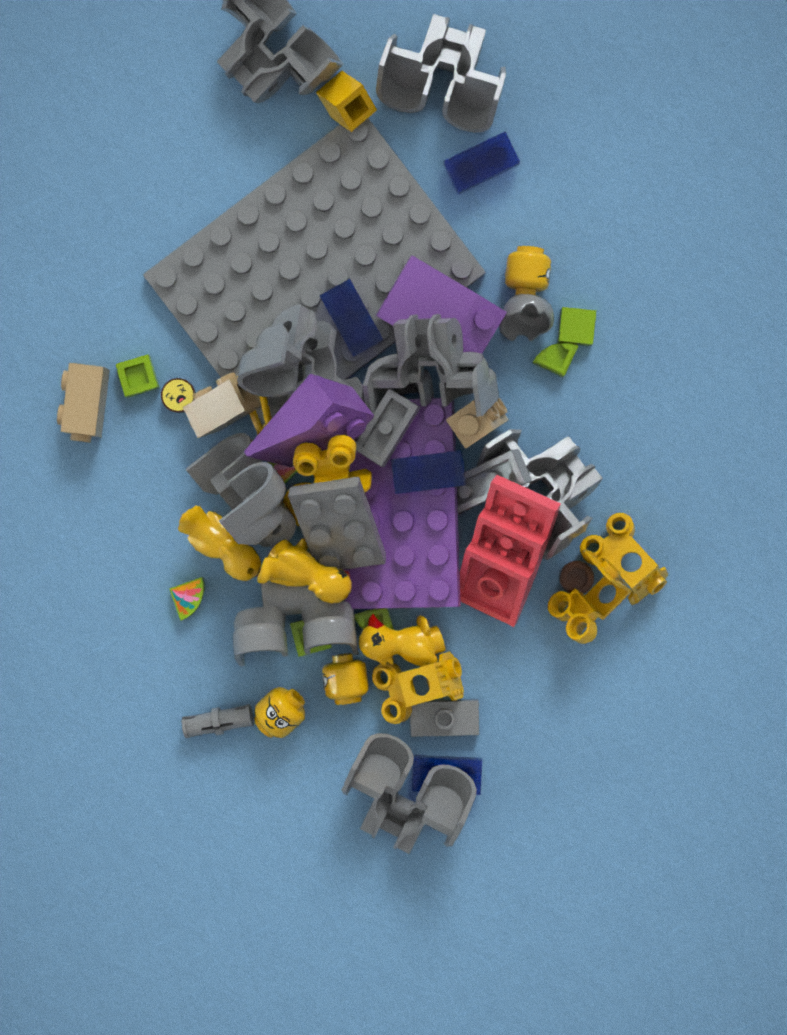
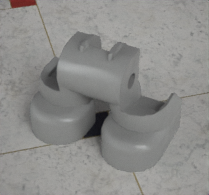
(260, 71)
(407, 76)
(431, 343)
(279, 349)
(563, 476)
(249, 488)
(264, 626)
(441, 802)

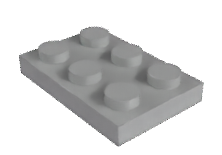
(338, 523)

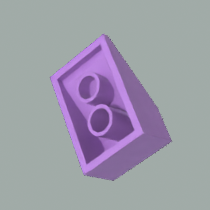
(429, 292)
(311, 415)

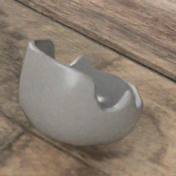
(526, 316)

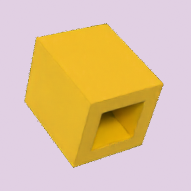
(346, 101)

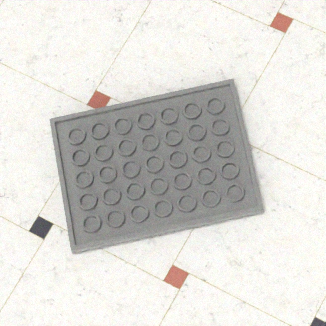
(315, 223)

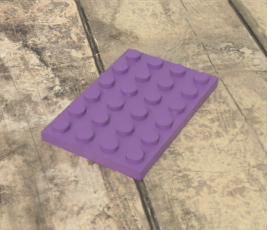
(414, 527)

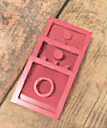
(506, 549)

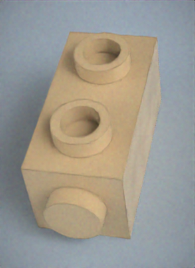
(84, 401)
(220, 406)
(472, 428)

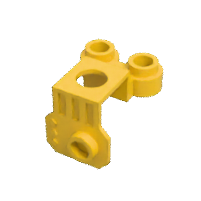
(330, 463)
(615, 546)
(585, 609)
(442, 678)

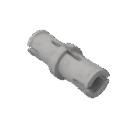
(217, 721)

